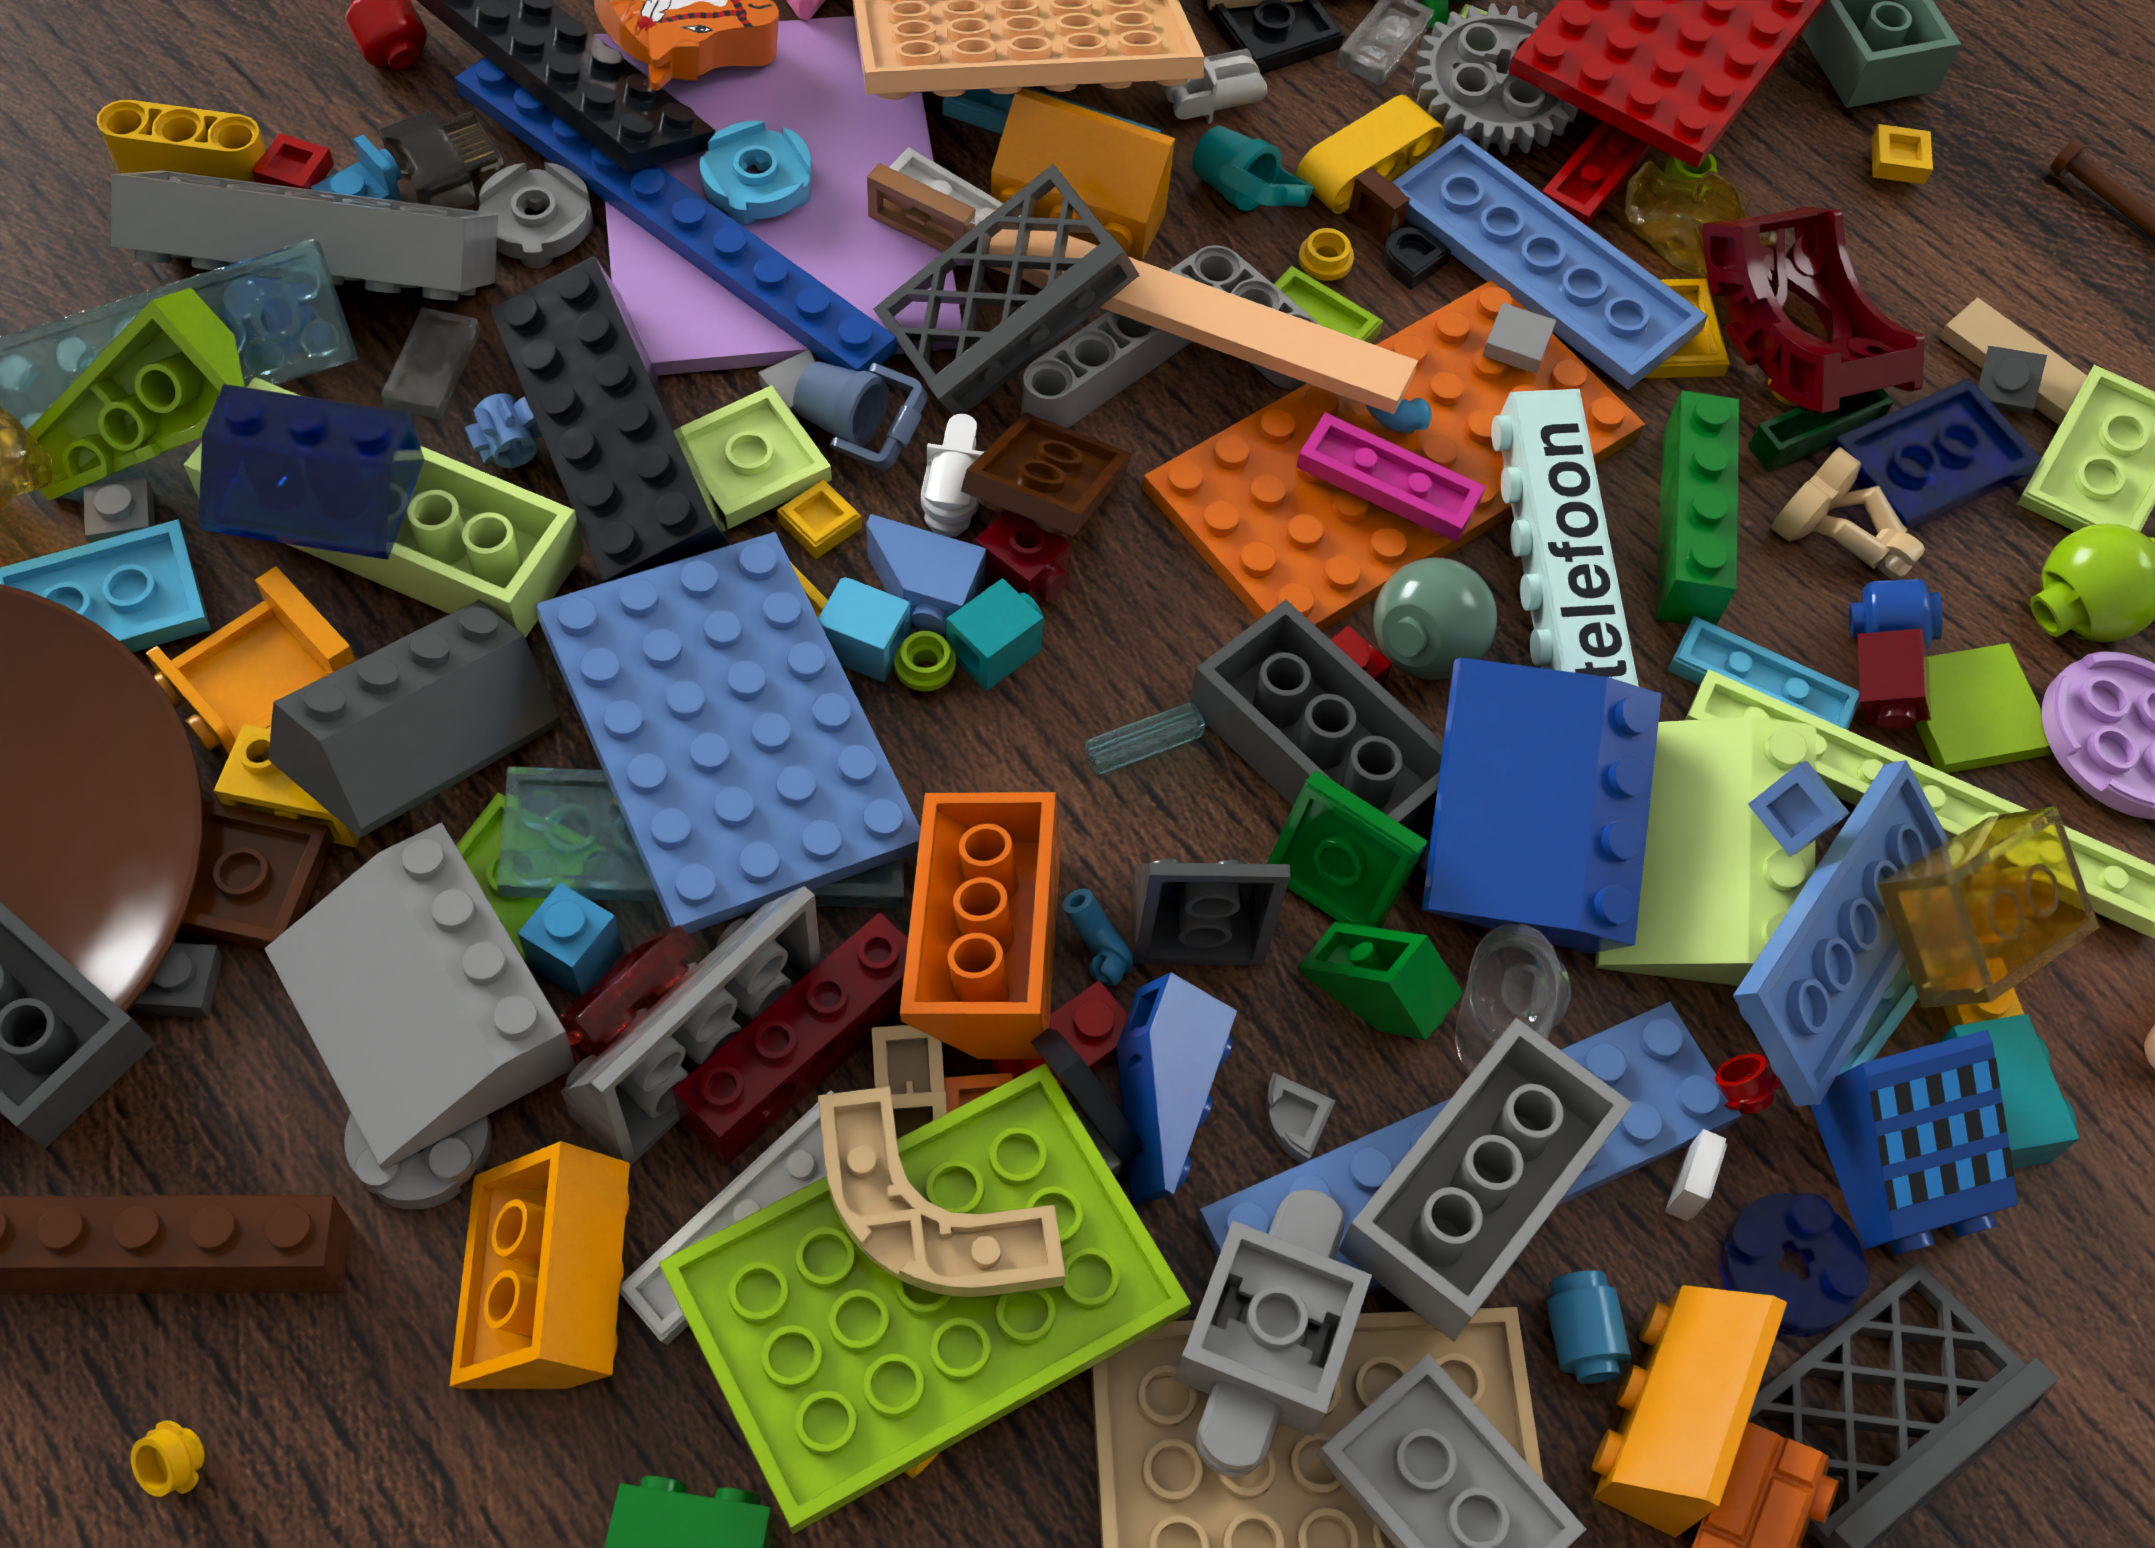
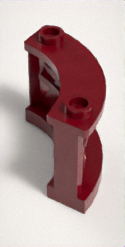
(1863, 344)

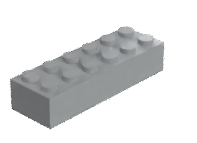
(360, 236)

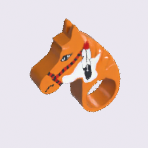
(691, 35)

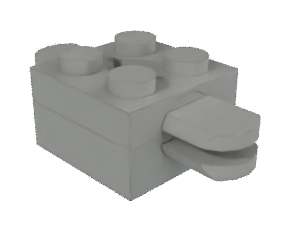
(1272, 1331)

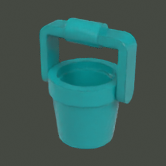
(1247, 171)

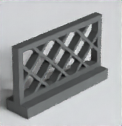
(1041, 317)
(1944, 1448)

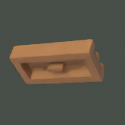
(917, 208)

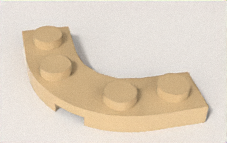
(914, 1237)

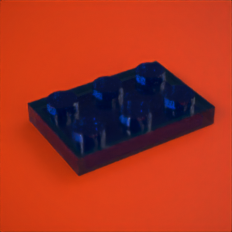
(1939, 453)

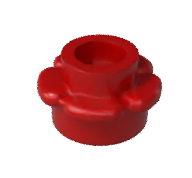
(1747, 1083)

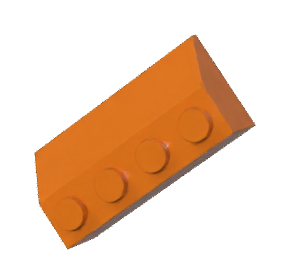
(984, 922)

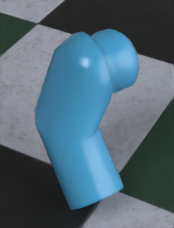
(1108, 948)

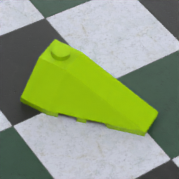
(140, 393)

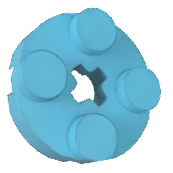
(762, 195)

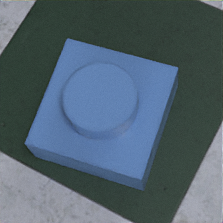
(1798, 808)

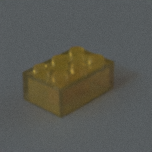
(1988, 908)

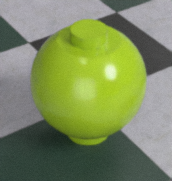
(2098, 584)

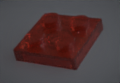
(647, 969)

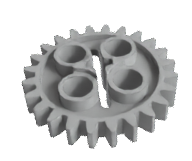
(1468, 83)

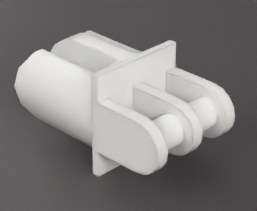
(1228, 82)
(945, 506)

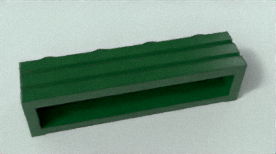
(1808, 431)

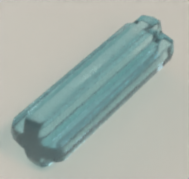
(1144, 738)

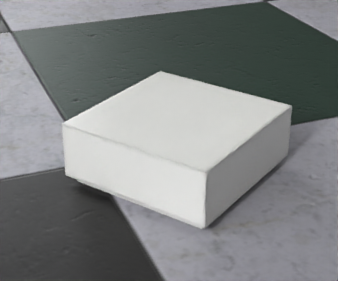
(1696, 1175)

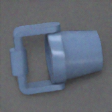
(854, 406)

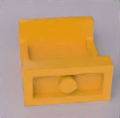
(251, 664)

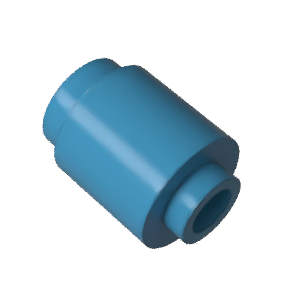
(1587, 1326)

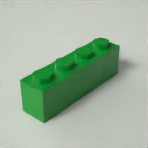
(1698, 509)

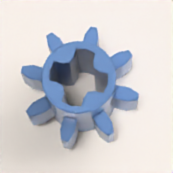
(504, 431)

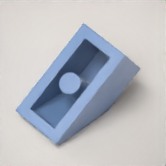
(925, 569)

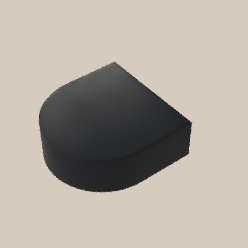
(1413, 255)

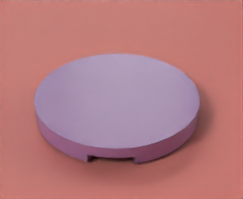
(2104, 729)

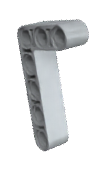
(1119, 350)

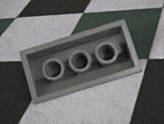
(412, 718)

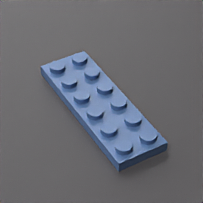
(1548, 261)
(1836, 943)

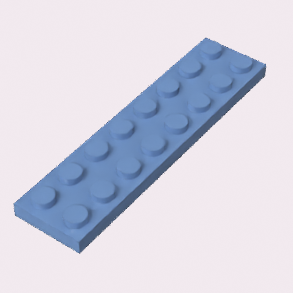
(1643, 1059)

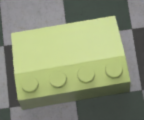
(1710, 865)

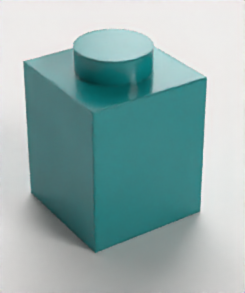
(995, 633)

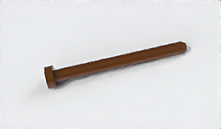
(2074, 161)

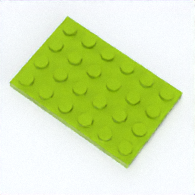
(865, 1376)

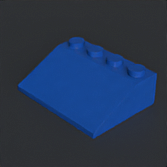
(1543, 803)

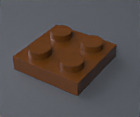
(253, 874)

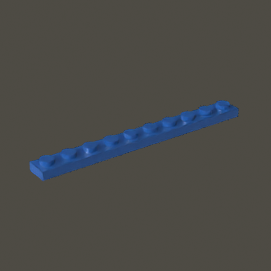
(690, 228)

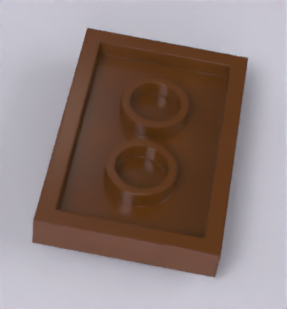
(1046, 474)

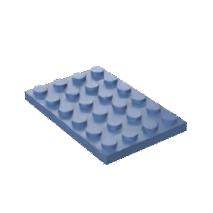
(728, 732)

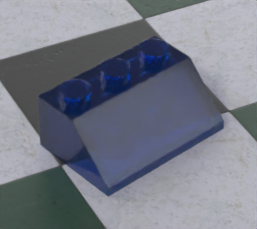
(307, 471)

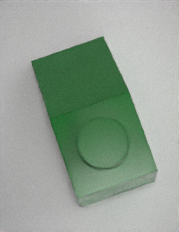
(1384, 977)

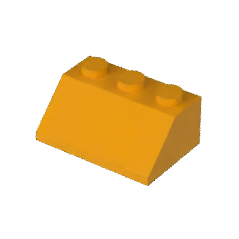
(1108, 162)
(542, 1272)
(1686, 1405)

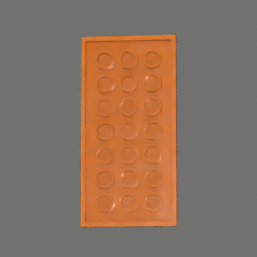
(1323, 549)

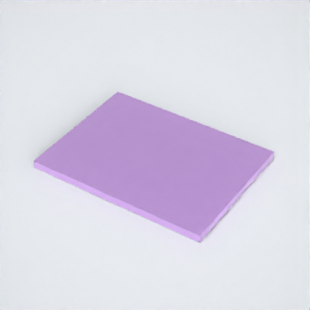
(822, 97)

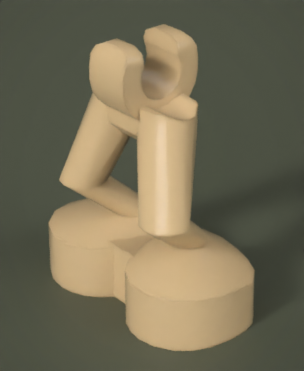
(1828, 489)

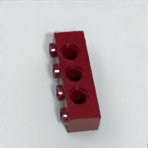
(795, 1042)

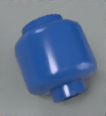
(1897, 606)

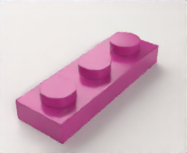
(1390, 477)

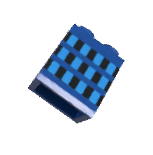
(1920, 1143)

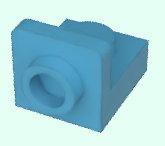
(370, 177)

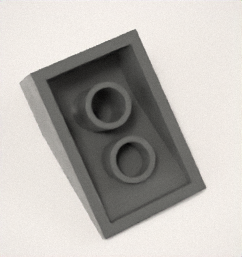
(1205, 911)

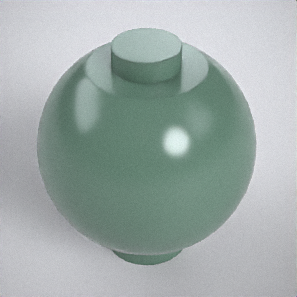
(1434, 616)

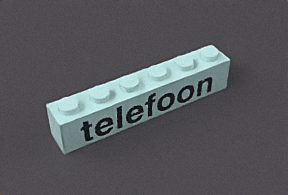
(1561, 536)

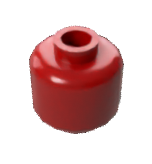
(386, 32)

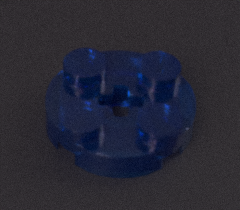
(1818, 1234)

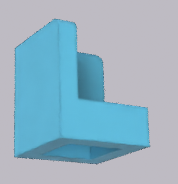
(865, 627)

